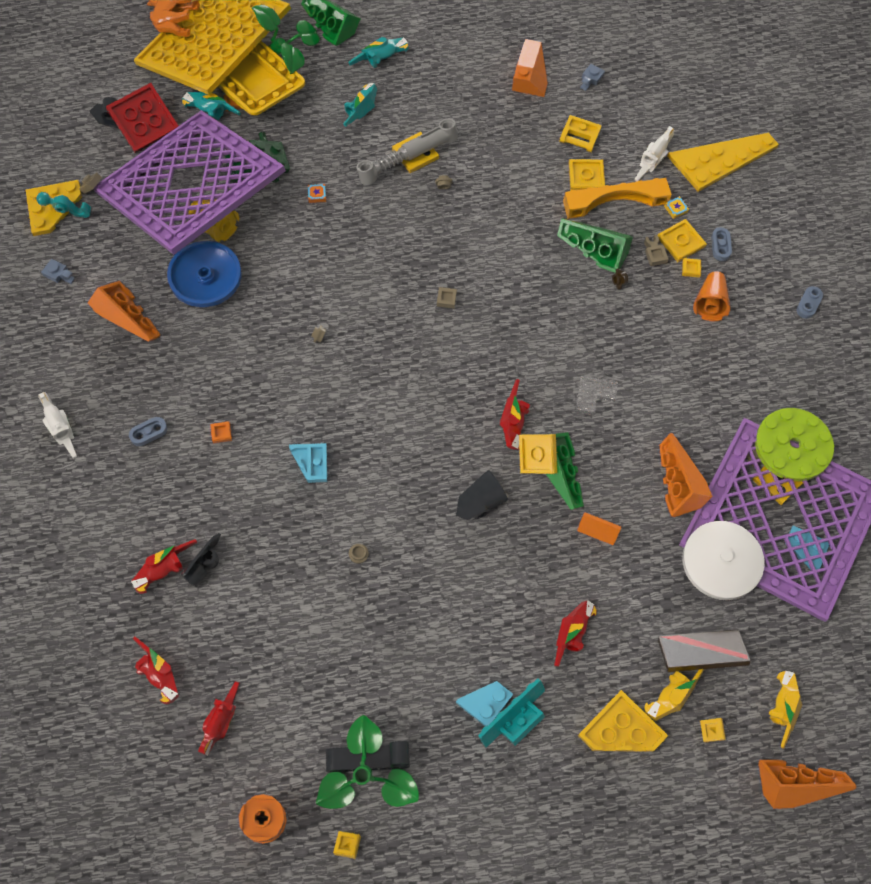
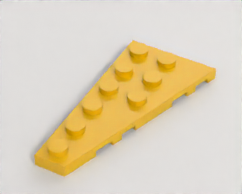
(715, 161)

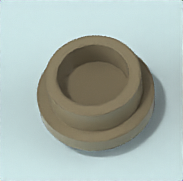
(443, 182)
(318, 334)
(358, 553)

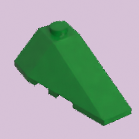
(334, 20)
(601, 245)
(564, 479)

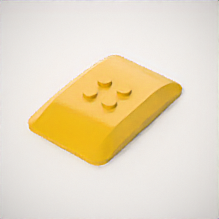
(261, 81)

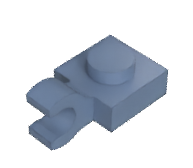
(591, 76)
(56, 271)

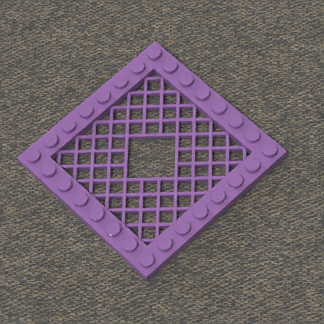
(263, 172)
(836, 571)

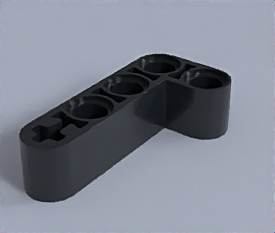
(385, 758)

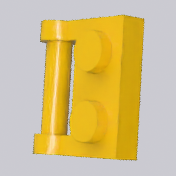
(583, 129)

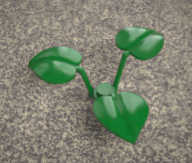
(292, 56)
(336, 790)

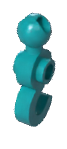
(63, 204)

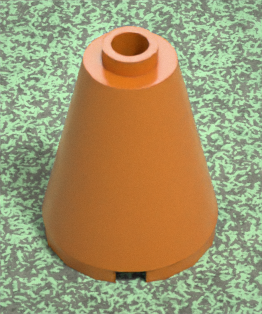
(713, 298)

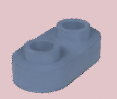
(723, 245)
(809, 300)
(148, 431)

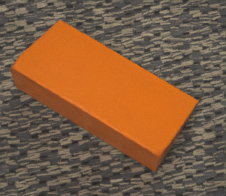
(599, 528)

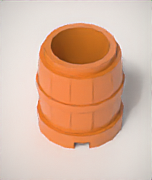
(270, 829)

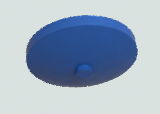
(204, 274)

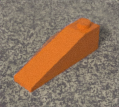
(530, 71)
(117, 305)
(685, 482)
(798, 786)

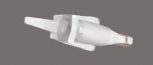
(655, 153)
(57, 424)

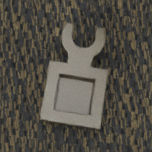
(655, 253)

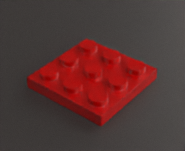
(142, 117)

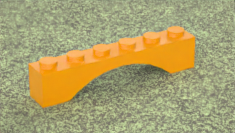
(650, 192)

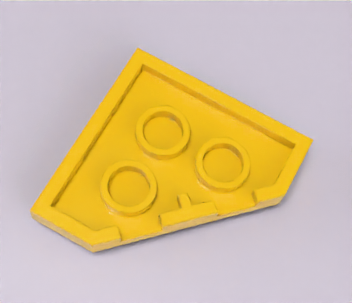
(45, 218)
(622, 728)

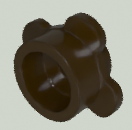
(620, 278)

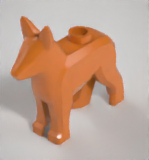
(169, 13)

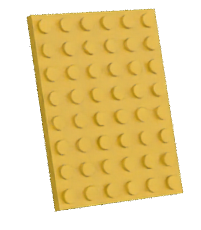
(218, 41)

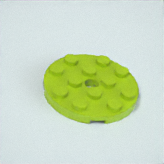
(797, 425)

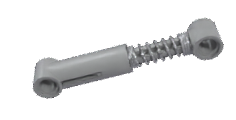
(444, 133)

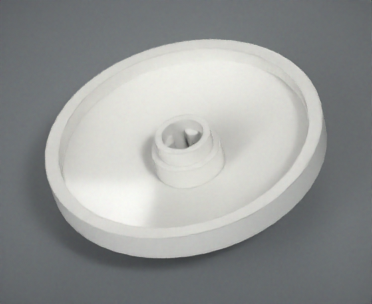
(723, 560)

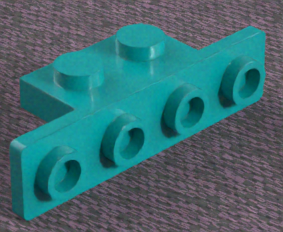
(517, 718)

